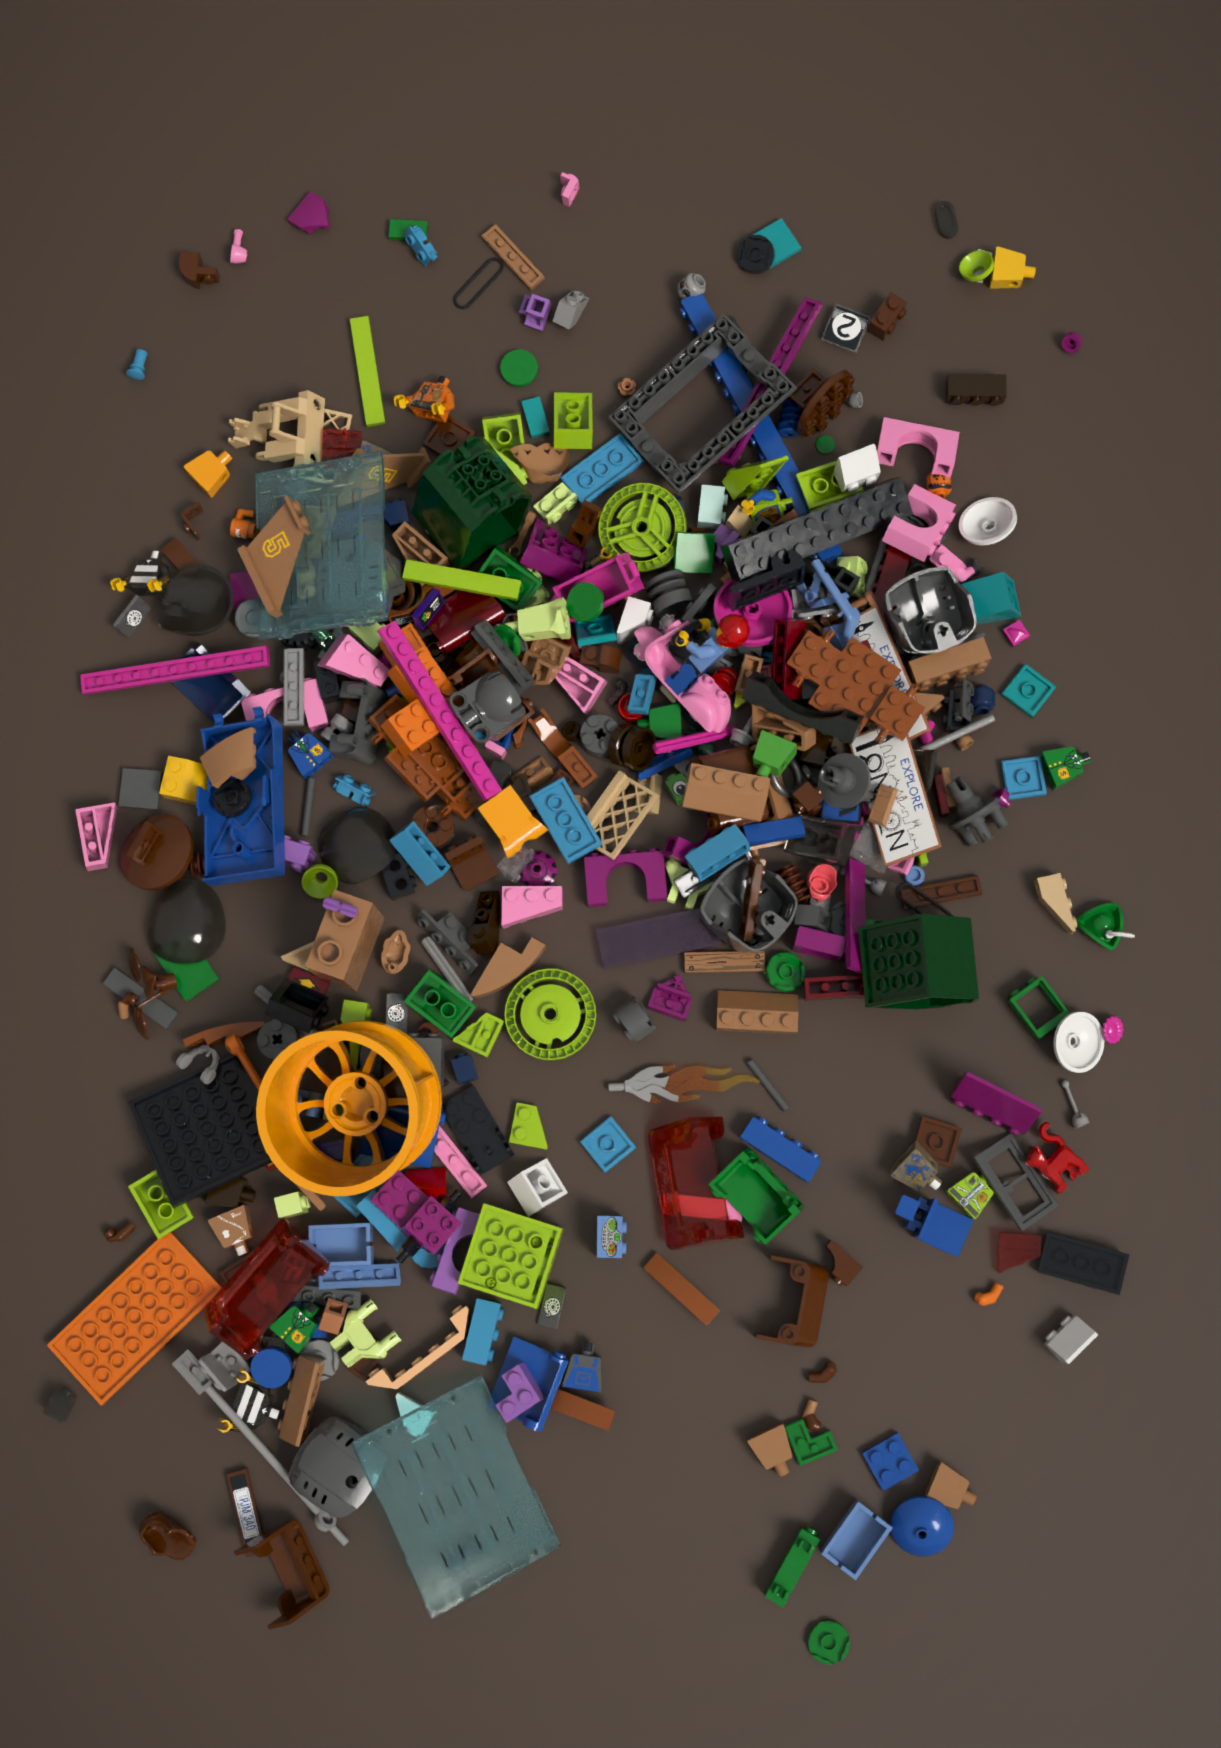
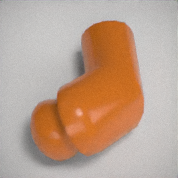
(989, 1297)

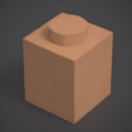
(333, 1316)

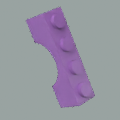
(447, 1276)

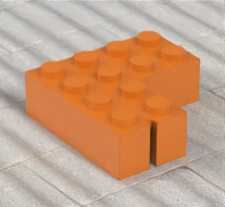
(413, 725)

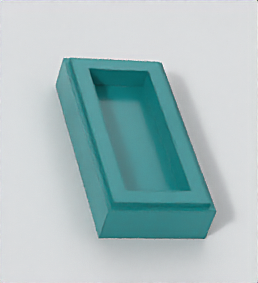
(535, 417)

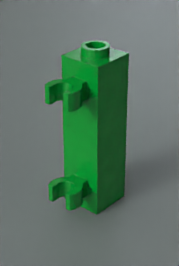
(792, 1566)

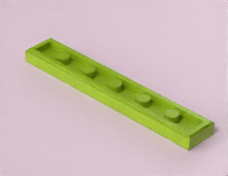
(367, 371)
(461, 580)

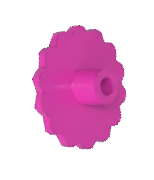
(1112, 1029)

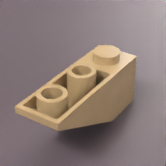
(1053, 897)

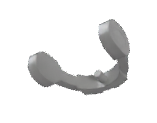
(209, 1073)

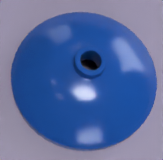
(919, 1515)

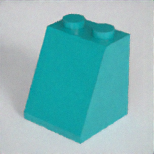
(994, 598)

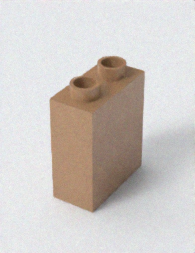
(345, 943)

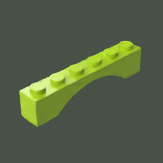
(353, 1012)

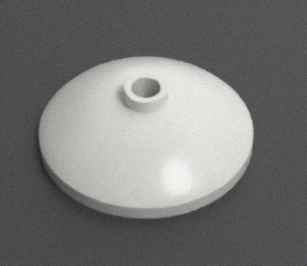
(987, 521)
(1085, 1044)

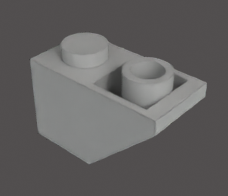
(570, 309)

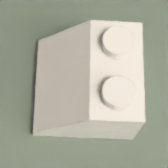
(857, 468)
(635, 614)
(537, 1187)
(1070, 1339)

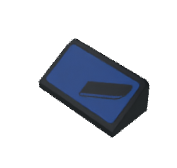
(849, 816)

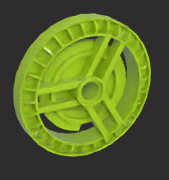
(639, 512)
(550, 998)

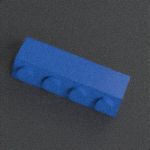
(780, 1149)

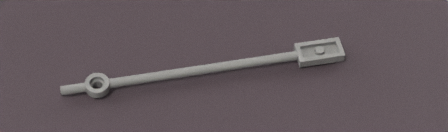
(190, 1369)

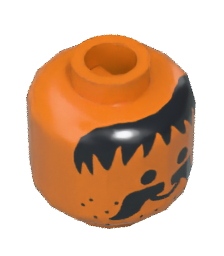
(938, 484)

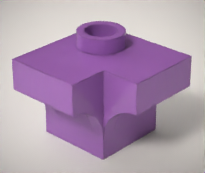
(536, 311)
(723, 536)

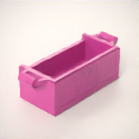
(615, 578)

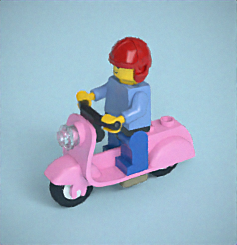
(702, 698)

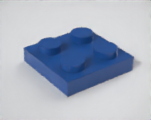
(890, 1461)

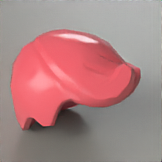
(821, 881)

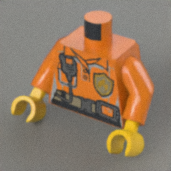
(430, 402)

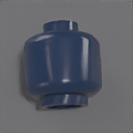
(983, 699)

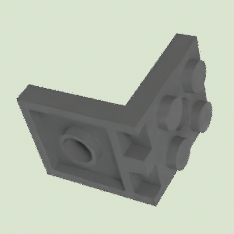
(696, 609)

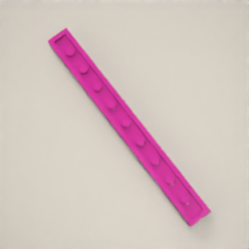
(175, 670)
(439, 710)

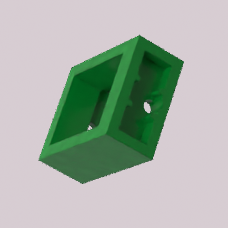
(1052, 997)

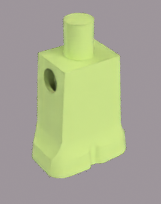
(543, 621)

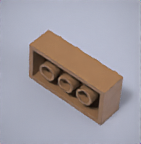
(949, 664)

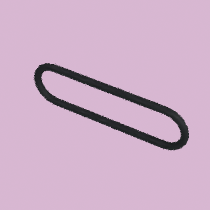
(472, 278)
(920, 892)

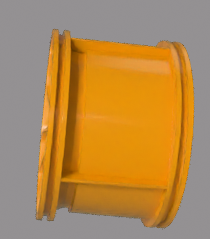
(292, 1146)

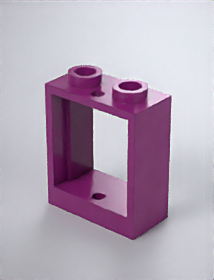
(819, 944)

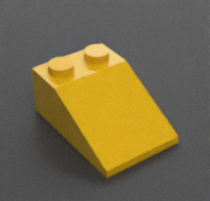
(182, 779)

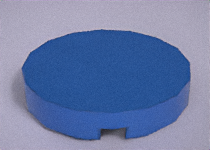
(271, 1367)

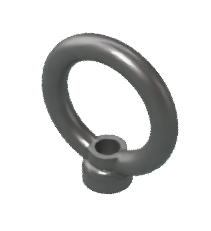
(797, 784)

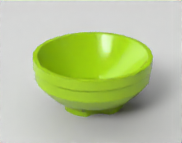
(976, 261)
(317, 888)

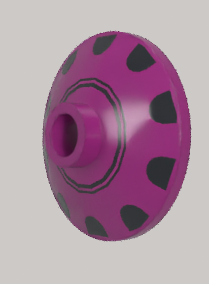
(545, 876)

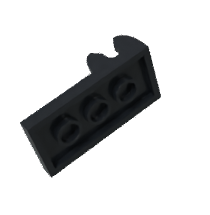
(770, 583)
(477, 1130)
(1083, 1263)

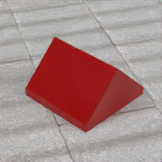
(430, 1181)

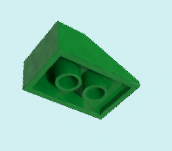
(505, 565)
(439, 1002)

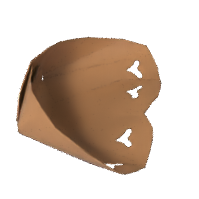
(538, 464)

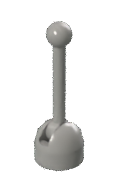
(877, 886)
(1078, 1119)

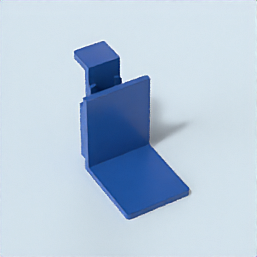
(934, 1223)

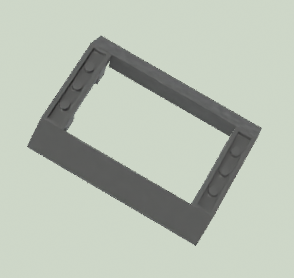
(679, 372)

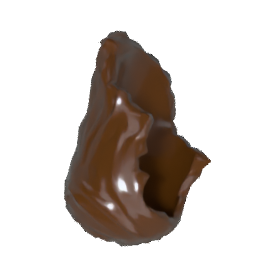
(166, 1537)

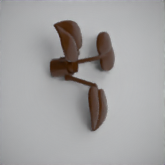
(149, 981)

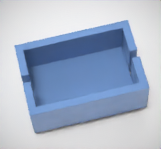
(344, 1243)
(855, 1539)

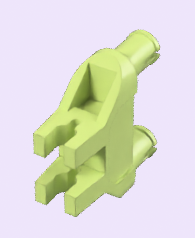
(674, 870)
(364, 1344)

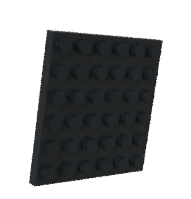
(202, 1131)

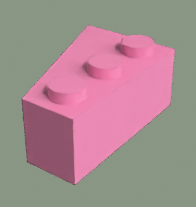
(353, 661)
(580, 684)
(96, 834)
(529, 902)

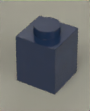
(464, 1068)

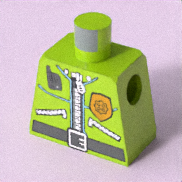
(971, 1194)

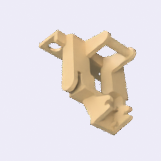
(287, 446)

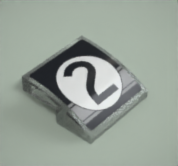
(846, 328)

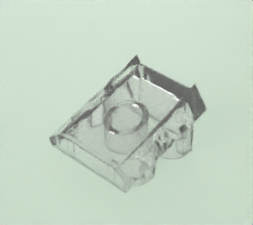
(867, 849)

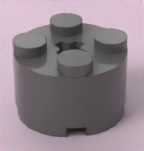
(591, 728)
(635, 1019)
(268, 1034)

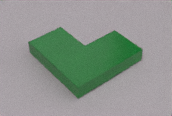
(806, 1447)

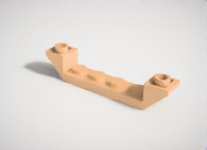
(383, 1379)

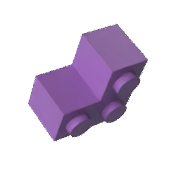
(524, 1392)

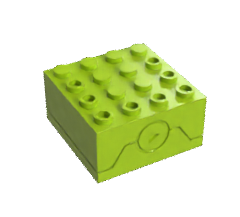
(510, 1256)

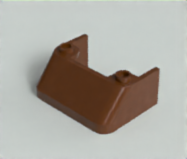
(809, 1319)
(296, 1568)

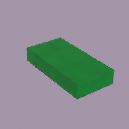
(399, 227)

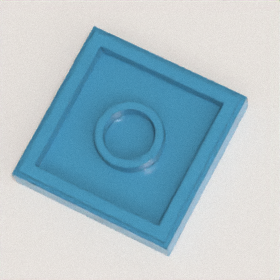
(1023, 777)
(608, 1144)

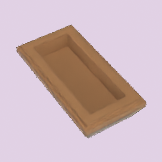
(882, 805)

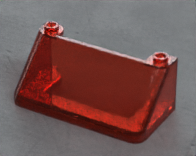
(683, 1166)
(263, 1288)

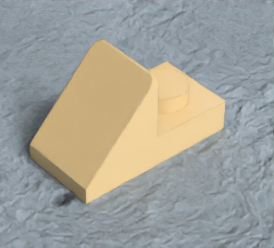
(739, 522)

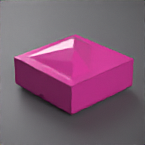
(1016, 633)

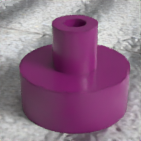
(1071, 342)
(1003, 796)

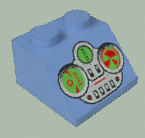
(610, 1236)

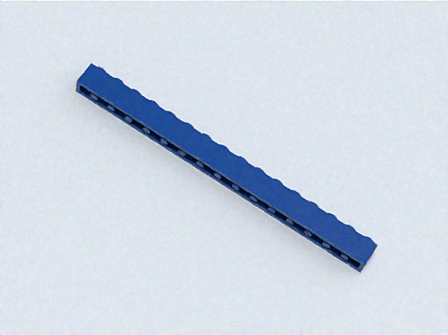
(738, 389)

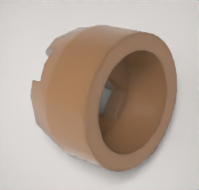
(964, 742)

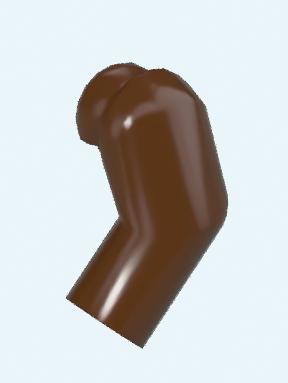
(119, 1235)
(823, 1376)

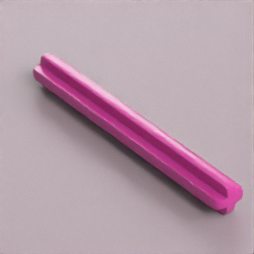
(691, 740)

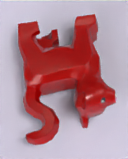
(1059, 1161)

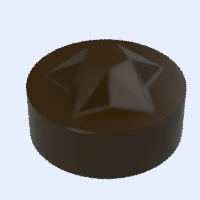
(571, 731)

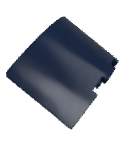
(212, 693)

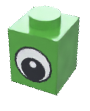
(676, 785)

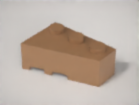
(417, 548)
(781, 727)

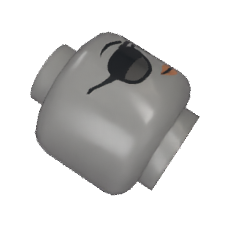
(691, 285)

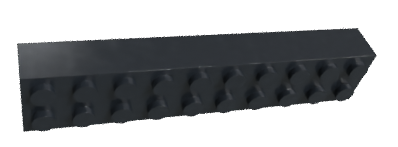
(817, 529)

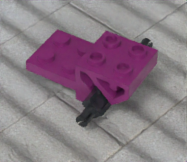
(416, 1215)

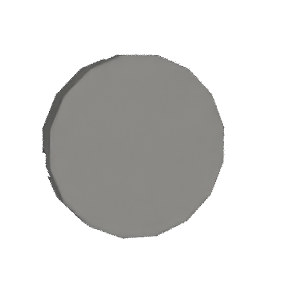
(324, 1349)

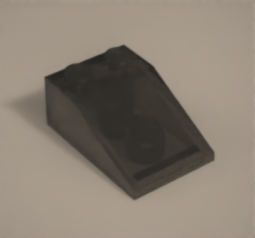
(824, 841)

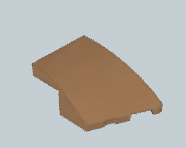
(545, 659)
(231, 757)

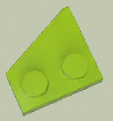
(481, 1035)
(527, 1127)

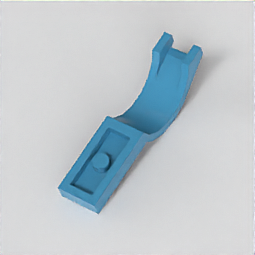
(642, 692)

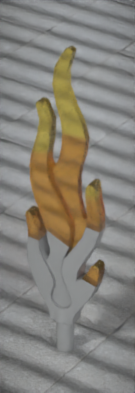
(680, 1082)

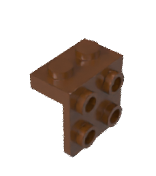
(471, 863)

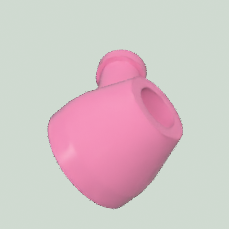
(238, 253)

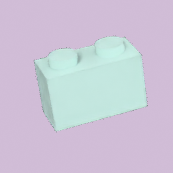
(711, 507)

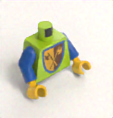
(766, 504)

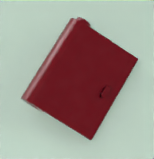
(458, 617)

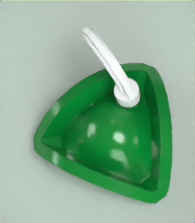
(1104, 924)

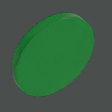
(825, 444)

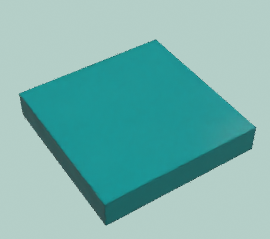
(782, 240)
(595, 631)
(1028, 690)

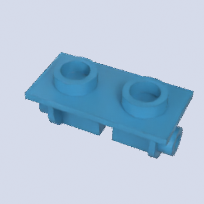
(415, 237)
(347, 785)

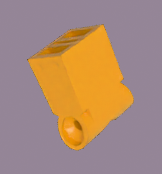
(511, 821)

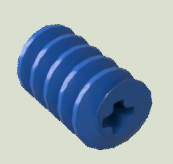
(789, 419)

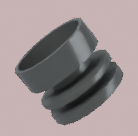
(668, 593)

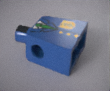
(308, 753)

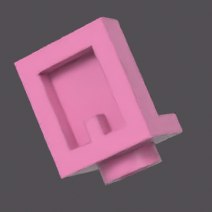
(570, 188)

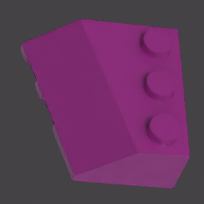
(552, 553)

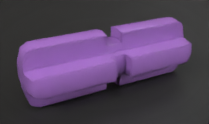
(344, 909)

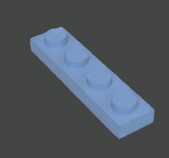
(360, 1276)

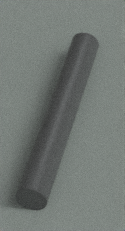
(308, 807)
(768, 1085)

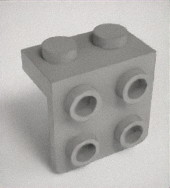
(802, 608)
(223, 1365)

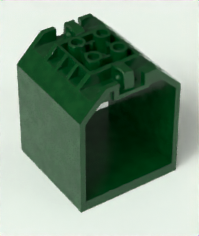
(470, 501)
(918, 962)

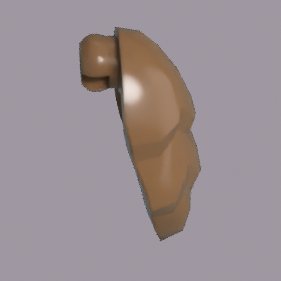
(395, 952)

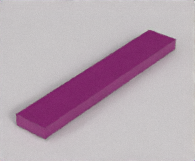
(854, 911)

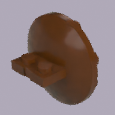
(820, 399)
(157, 852)

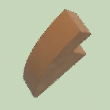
(507, 967)

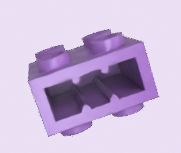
(298, 855)

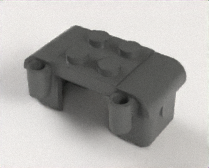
(358, 745)

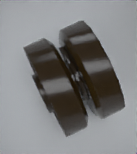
(631, 747)

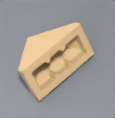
(299, 956)

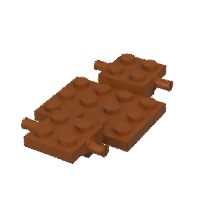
(856, 682)
(429, 768)

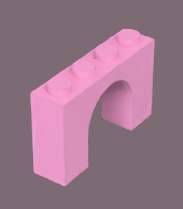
(939, 441)
(917, 540)
(313, 704)

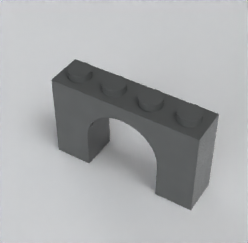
(432, 1046)

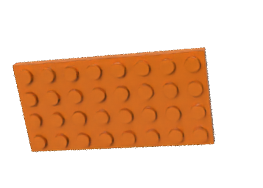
(134, 1317)

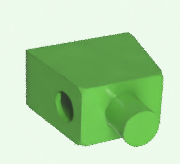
(773, 754)

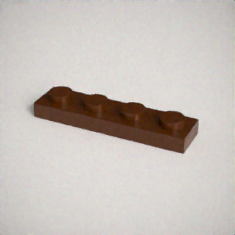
(752, 892)

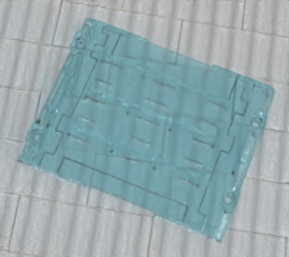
(364, 520)
(402, 1495)

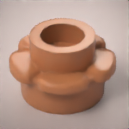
(627, 391)

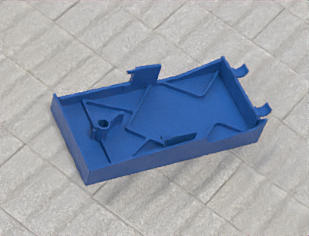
(253, 842)

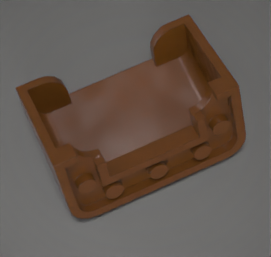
(475, 668)
(734, 759)

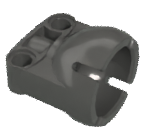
(487, 706)

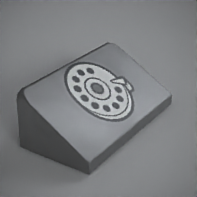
(132, 616)
(397, 1011)
(552, 1306)

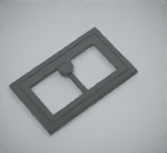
(1003, 1190)

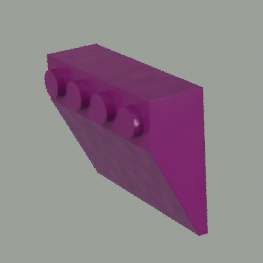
(994, 1103)

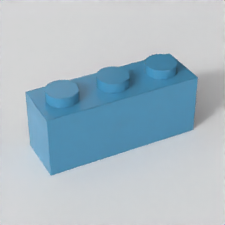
(717, 852)
(420, 853)
(381, 1222)
(483, 1331)

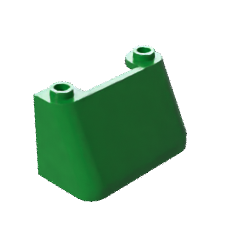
(757, 1195)

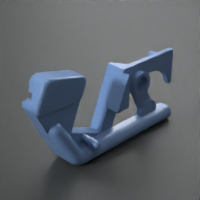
(851, 615)

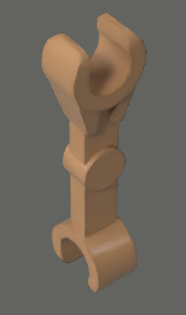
(530, 519)

